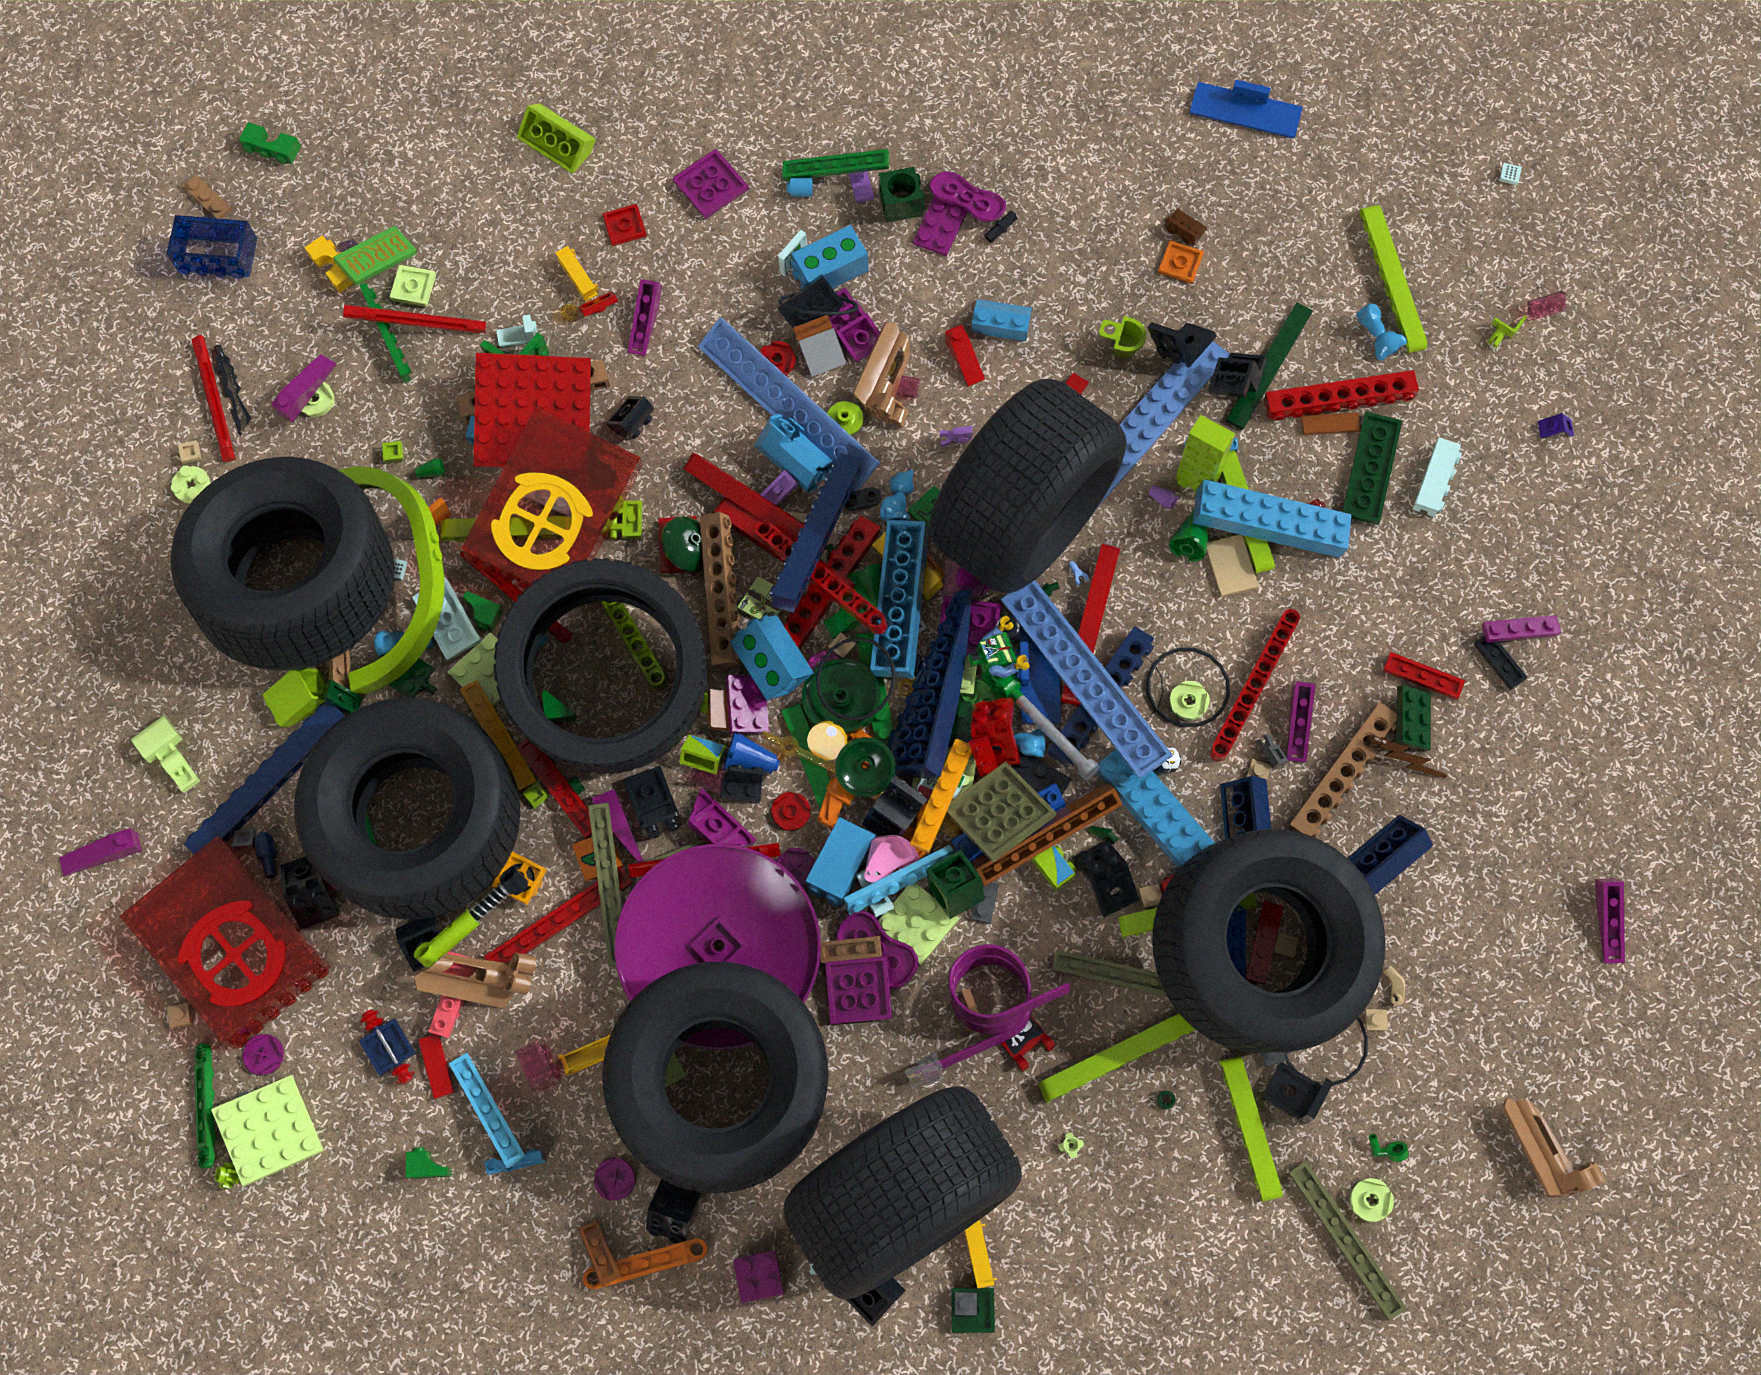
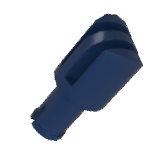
(266, 853)

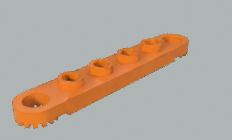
(652, 1262)

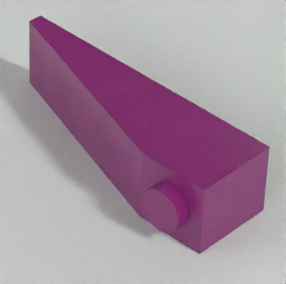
(644, 316)
(302, 388)
(1300, 719)
(619, 823)
(101, 851)
(1610, 912)

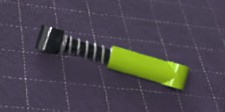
(428, 953)

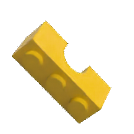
(321, 253)

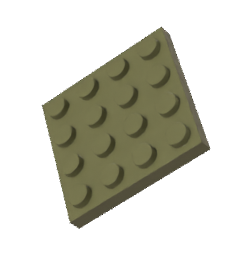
(999, 811)

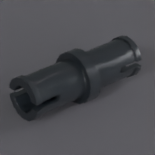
(1001, 226)

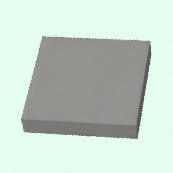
(822, 352)

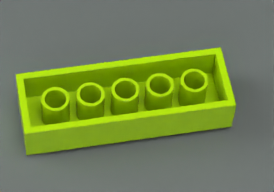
(1204, 453)

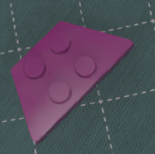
(715, 824)

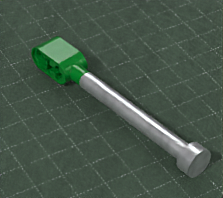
(1010, 688)

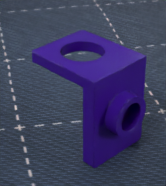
(1555, 425)

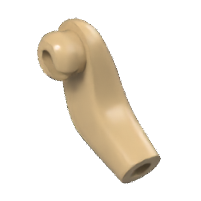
(1398, 986)

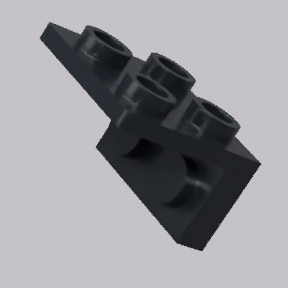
(742, 784)

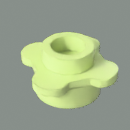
(1072, 1151)

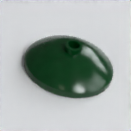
(679, 543)
(861, 780)

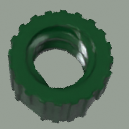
(576, 785)
(1160, 1103)

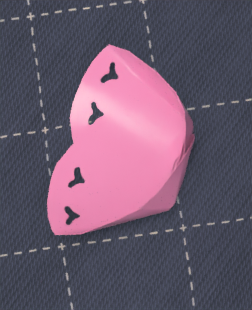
(887, 855)

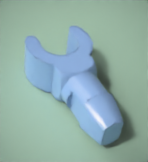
(1077, 573)

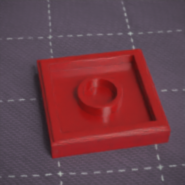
(624, 224)

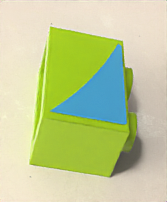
(702, 754)
(1055, 867)

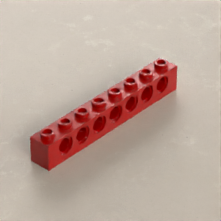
(1405, 381)
(860, 527)

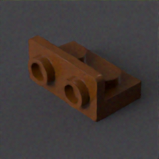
(1185, 227)

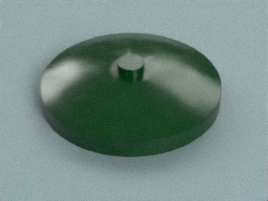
(847, 689)

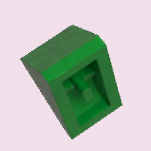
(555, 710)

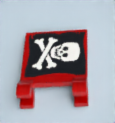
(1027, 1040)

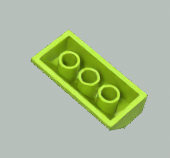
(555, 137)

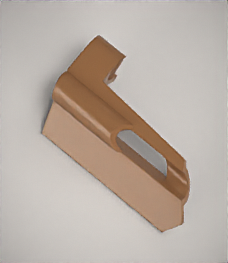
(872, 387)
(489, 985)
(1548, 1160)

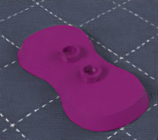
(955, 190)
(900, 956)

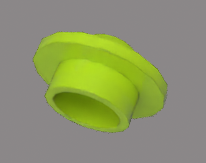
(855, 416)

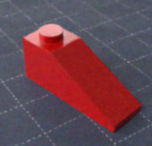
(964, 355)

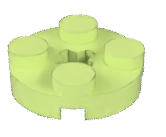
(324, 403)
(185, 475)
(1198, 694)
(1381, 1193)

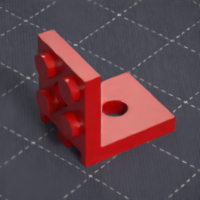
(995, 721)

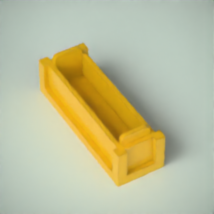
(576, 273)
(584, 1056)
(979, 1255)

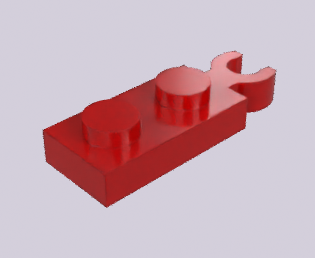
(983, 755)

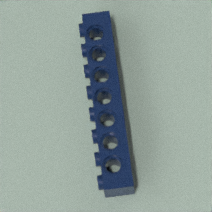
(1136, 639)

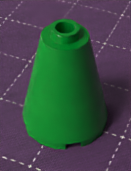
(1190, 540)
(867, 583)

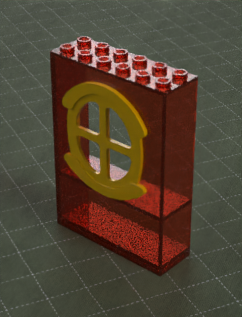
(571, 465)

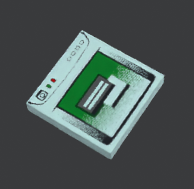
(785, 257)

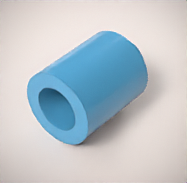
(800, 187)

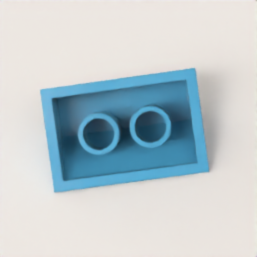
(1001, 320)

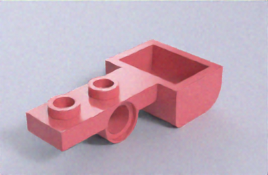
(449, 1007)

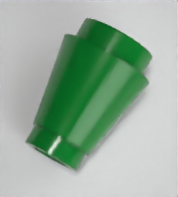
(430, 469)

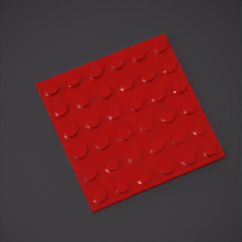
(512, 387)

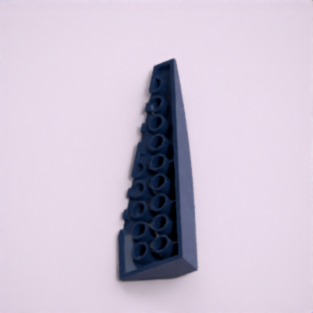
(930, 711)

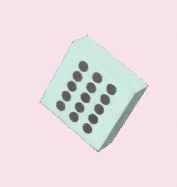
(1510, 173)
(399, 569)

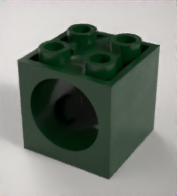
(901, 208)
(955, 884)

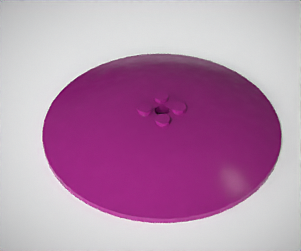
(714, 896)

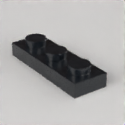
(1501, 662)

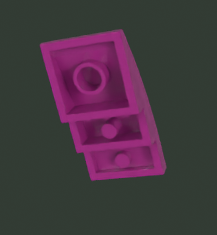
(854, 330)

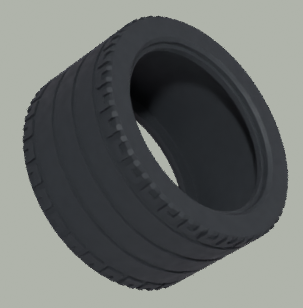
(552, 598)

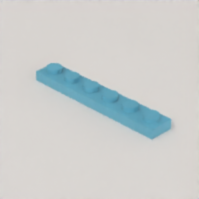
(894, 882)
(487, 1110)

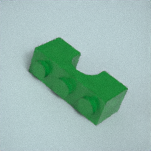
(283, 149)

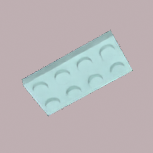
(454, 629)

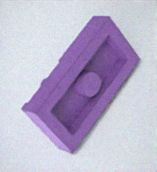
(861, 186)
(780, 488)

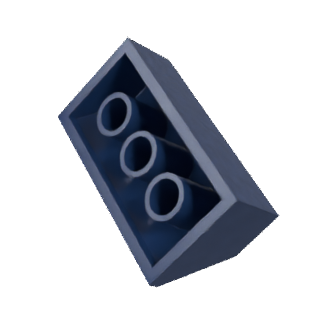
(1253, 804)
(1390, 852)

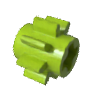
(226, 1176)

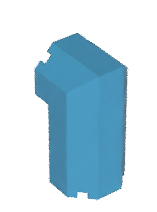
(791, 451)

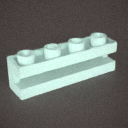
(1436, 477)

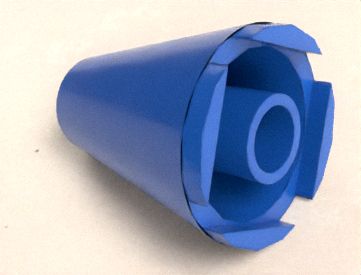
(749, 755)

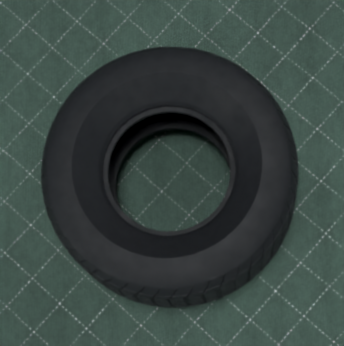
(1027, 485)
(253, 510)
(363, 753)
(1340, 925)
(703, 999)
(901, 1191)

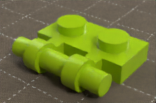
(631, 521)

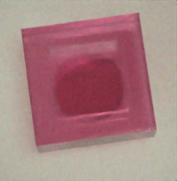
(909, 387)

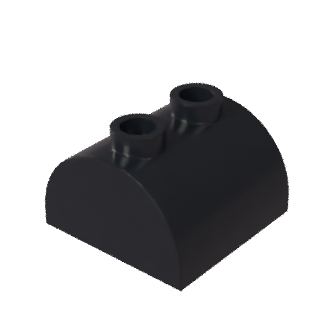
(630, 417)

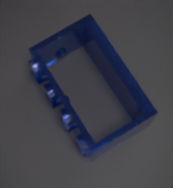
(212, 230)

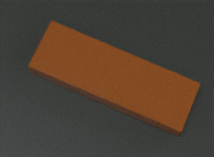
(1330, 423)
(599, 1252)

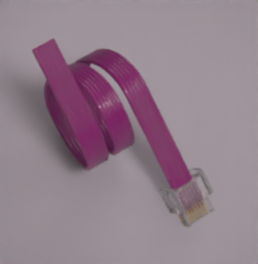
(1003, 1024)

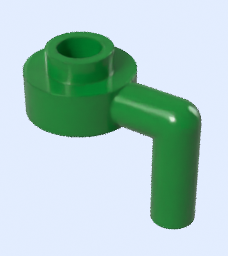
(1396, 1151)

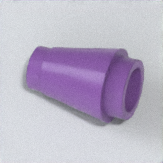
(1164, 496)

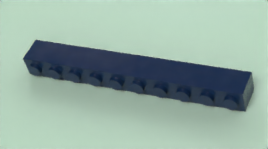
(816, 532)
(266, 781)

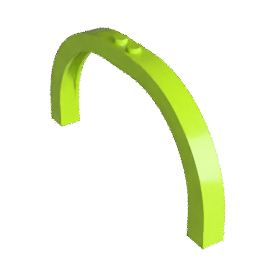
(431, 588)

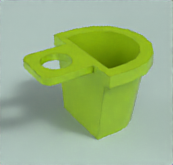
(1128, 335)

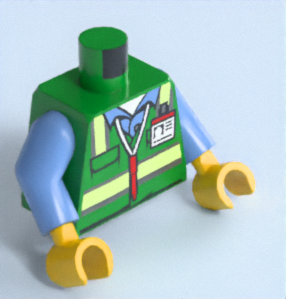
(997, 654)

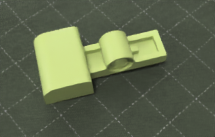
(159, 742)

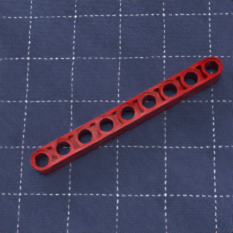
(743, 495)
(745, 522)
(826, 582)
(1095, 605)
(1256, 676)

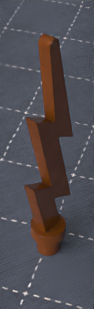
(1397, 753)

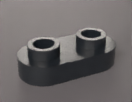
(862, 499)

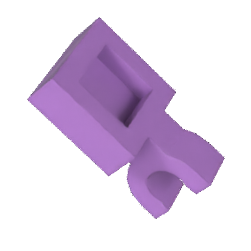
(959, 435)

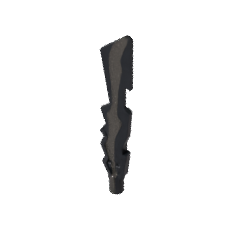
(231, 388)

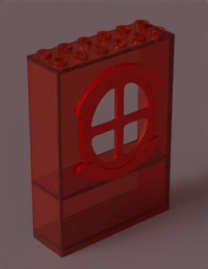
(191, 905)

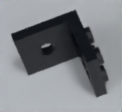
(1174, 343)
(1105, 875)
(304, 886)
(1308, 1093)

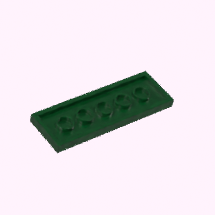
(1372, 467)

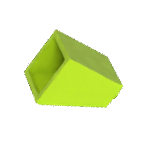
(295, 696)

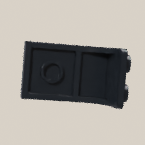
(653, 803)
(671, 1211)

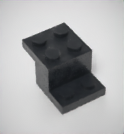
(1237, 374)
(894, 809)

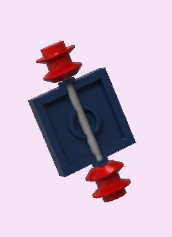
(387, 1047)

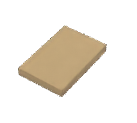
(1231, 565)

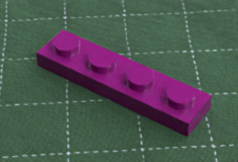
(1521, 628)

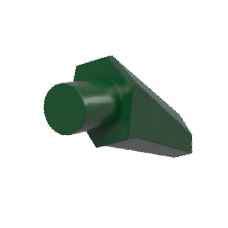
(1048, 589)
(1103, 833)

